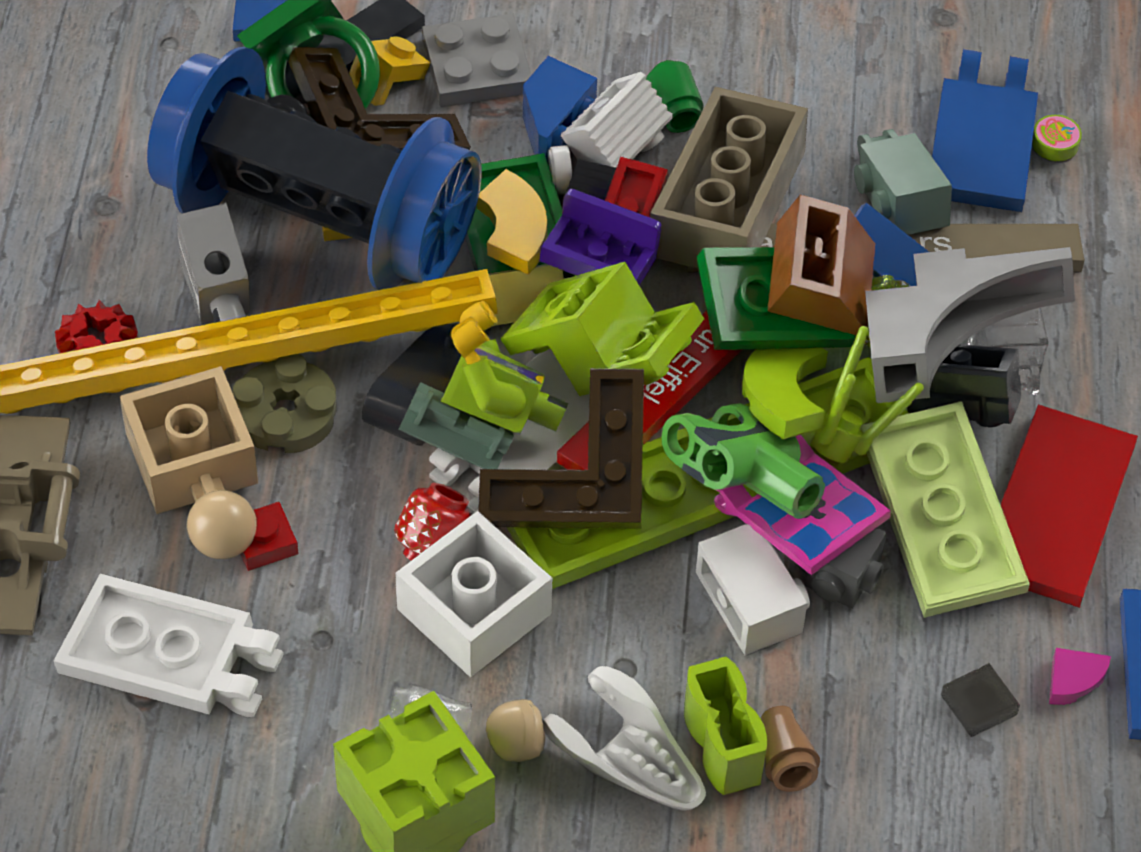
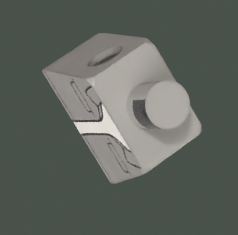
(213, 264)

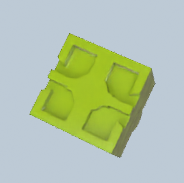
(415, 781)

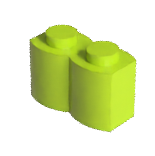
(725, 725)

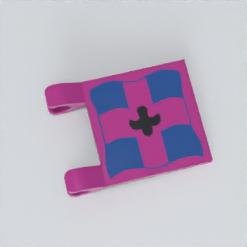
(834, 525)

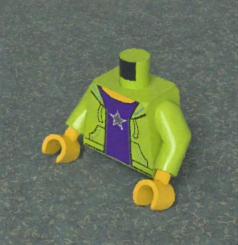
(494, 384)

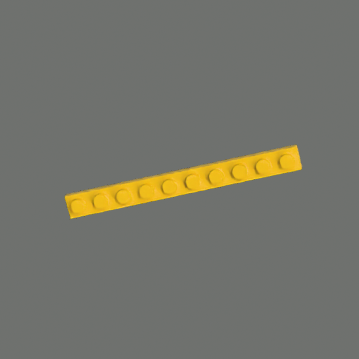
(241, 341)

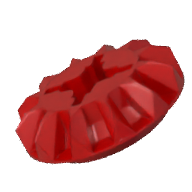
(110, 320)

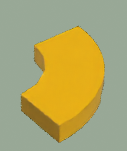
(517, 219)

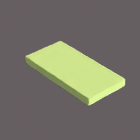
(945, 511)

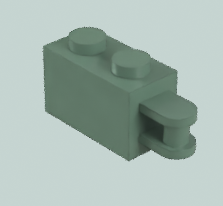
(903, 181)

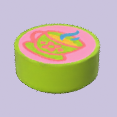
(1056, 137)

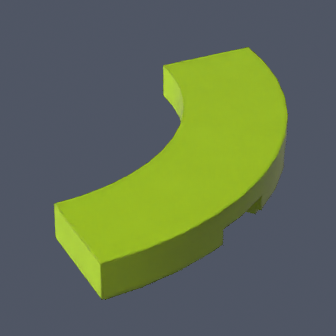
(773, 390)

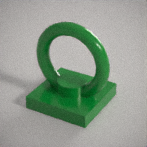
(303, 25)

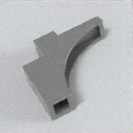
(953, 300)

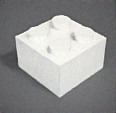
(474, 593)

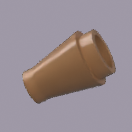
(789, 755)

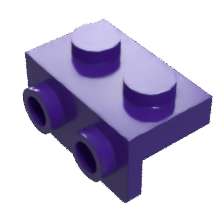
(600, 235)

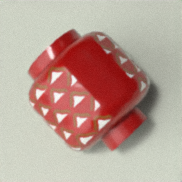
(429, 517)

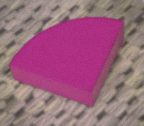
(1075, 674)

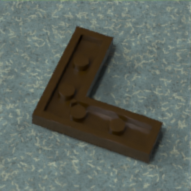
(336, 102)
(591, 498)

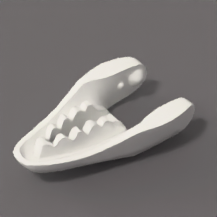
(642, 753)

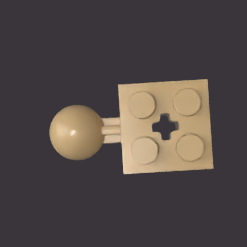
(196, 452)

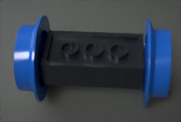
(223, 137)

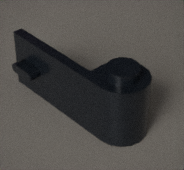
(427, 361)

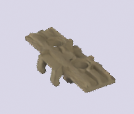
(30, 473)

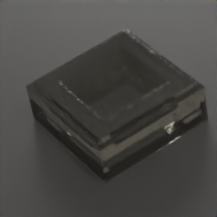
(980, 700)

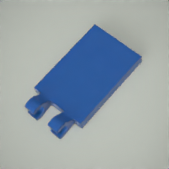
(986, 135)

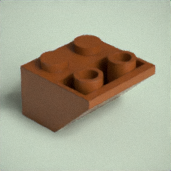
(821, 266)

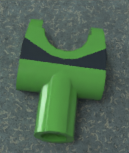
(745, 455)

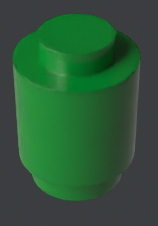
(679, 92)

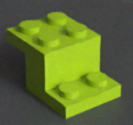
(602, 324)

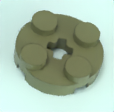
(292, 380)

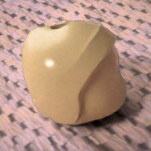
(516, 731)

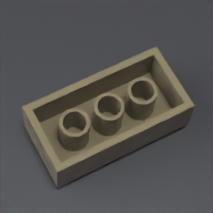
(730, 175)

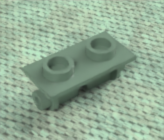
(455, 430)

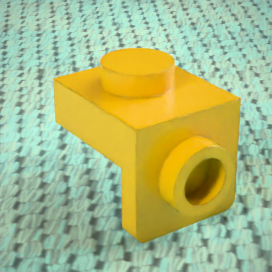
(397, 63)

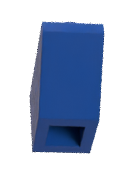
(554, 100)

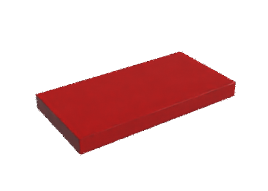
(1064, 499)

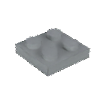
(476, 59)

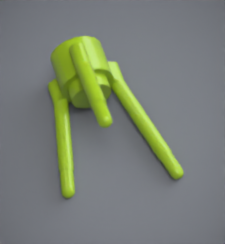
(841, 427)

